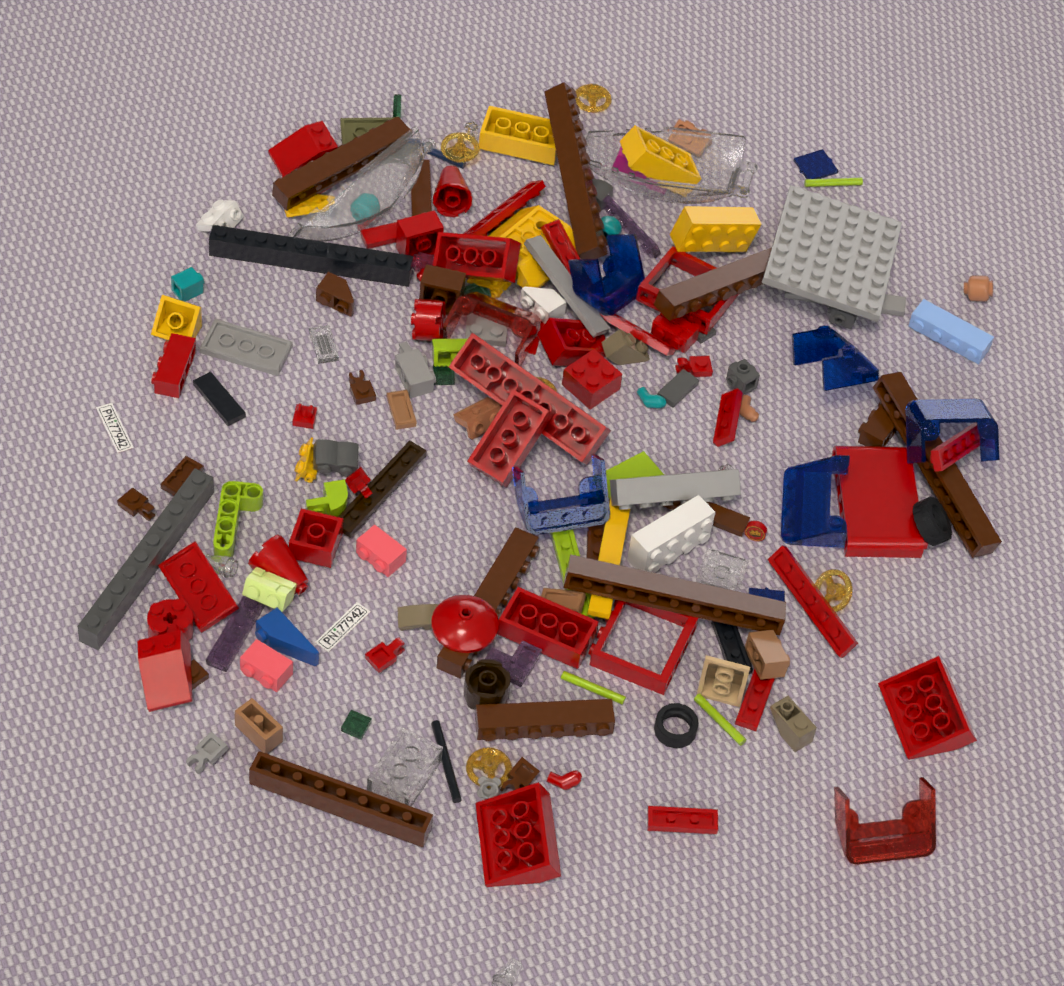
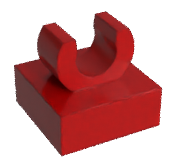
(304, 416)

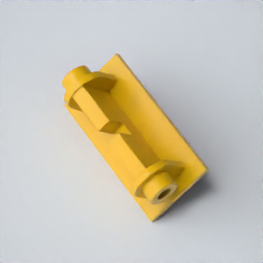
(304, 466)

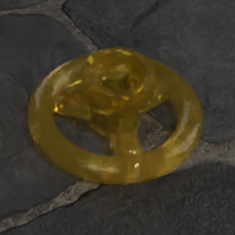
(592, 93)
(459, 151)
(843, 592)
(491, 757)

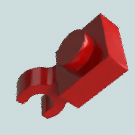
(697, 365)
(358, 482)
(383, 656)

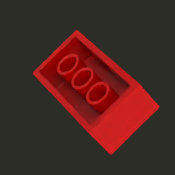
(478, 256)
(509, 438)
(549, 626)

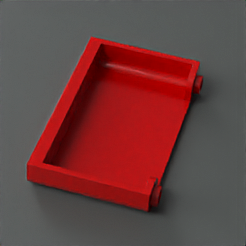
(878, 503)

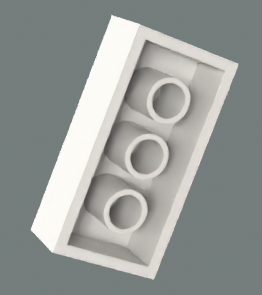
(671, 535)

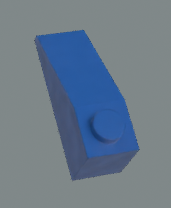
(284, 637)

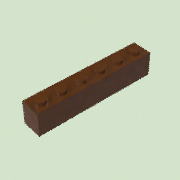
(544, 719)

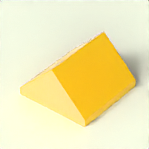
(177, 318)

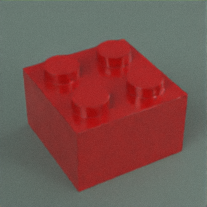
(418, 233)
(592, 379)
(316, 537)

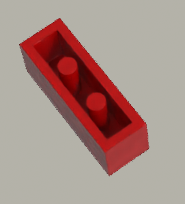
(174, 365)

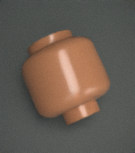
(978, 288)

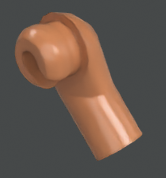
(748, 411)

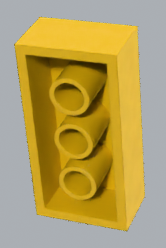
(518, 135)
(658, 157)
(715, 229)

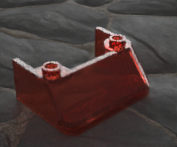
(522, 322)
(890, 839)

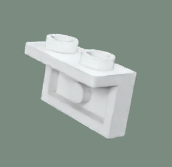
(222, 213)

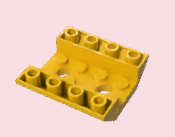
(523, 227)

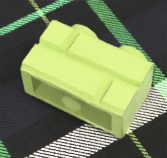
(269, 589)

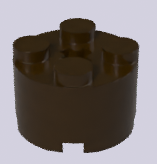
(486, 683)

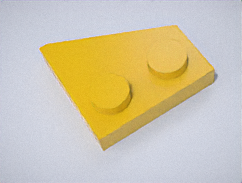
(308, 206)

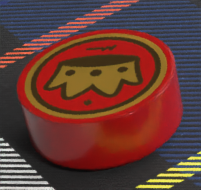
(756, 531)

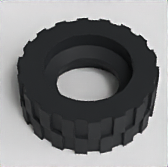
(932, 521)

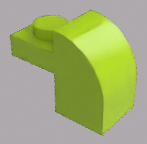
(333, 500)

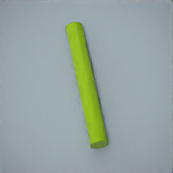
(833, 182)
(590, 686)
(717, 717)

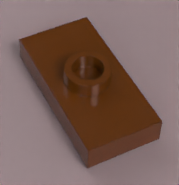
(179, 475)

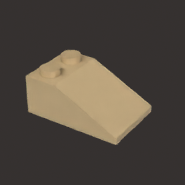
(723, 681)

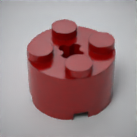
(428, 319)
(170, 616)

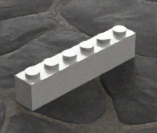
(674, 487)

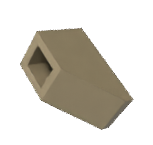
(625, 349)
(793, 724)

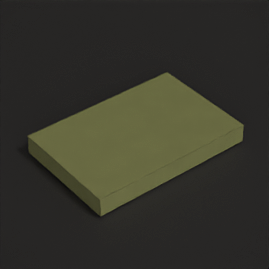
(358, 126)

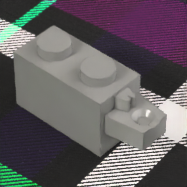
(414, 371)

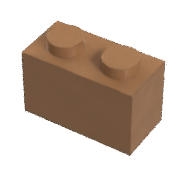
(767, 654)
(258, 726)

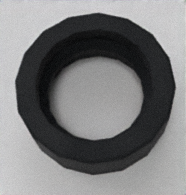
(680, 711)

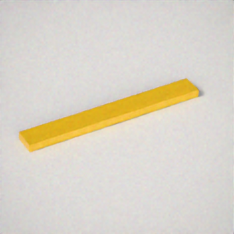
(610, 552)

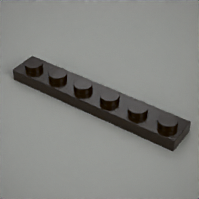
(382, 486)

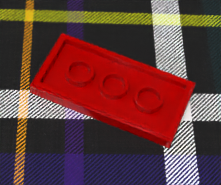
(198, 586)

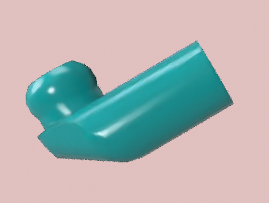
(650, 400)

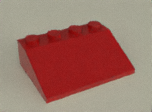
(927, 710)
(518, 837)

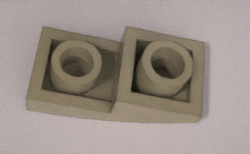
(415, 616)

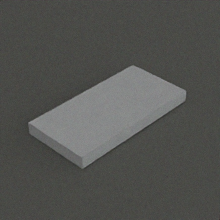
(246, 347)

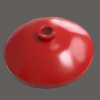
(463, 632)

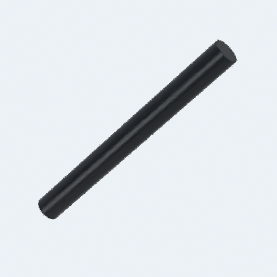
(446, 762)

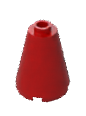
(452, 193)
(278, 559)

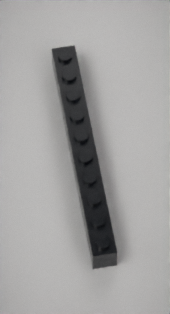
(310, 255)

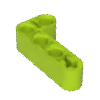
(234, 498)

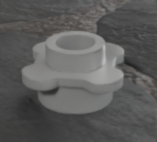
(486, 793)

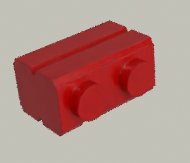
(675, 332)

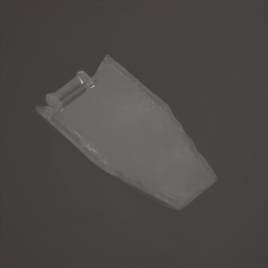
(714, 154)
(373, 195)

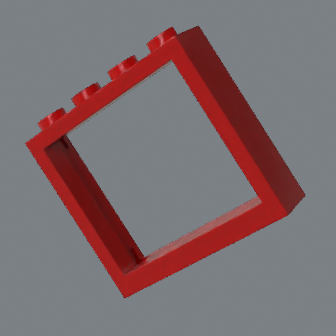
(694, 267)
(635, 673)

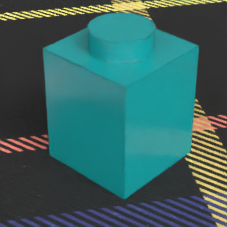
(187, 284)

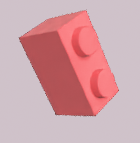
(381, 550)
(266, 665)

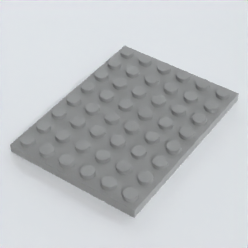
(832, 253)

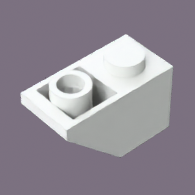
(543, 302)

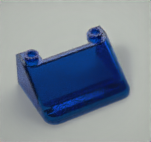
(807, 504)

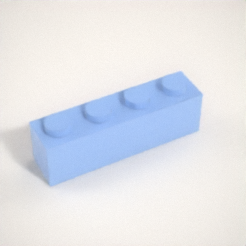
(951, 331)

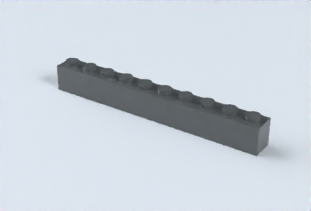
(145, 558)

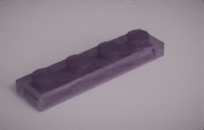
(627, 222)
(234, 634)

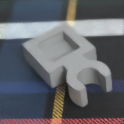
(209, 750)

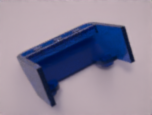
(621, 279)
(841, 361)
(924, 421)
(564, 513)

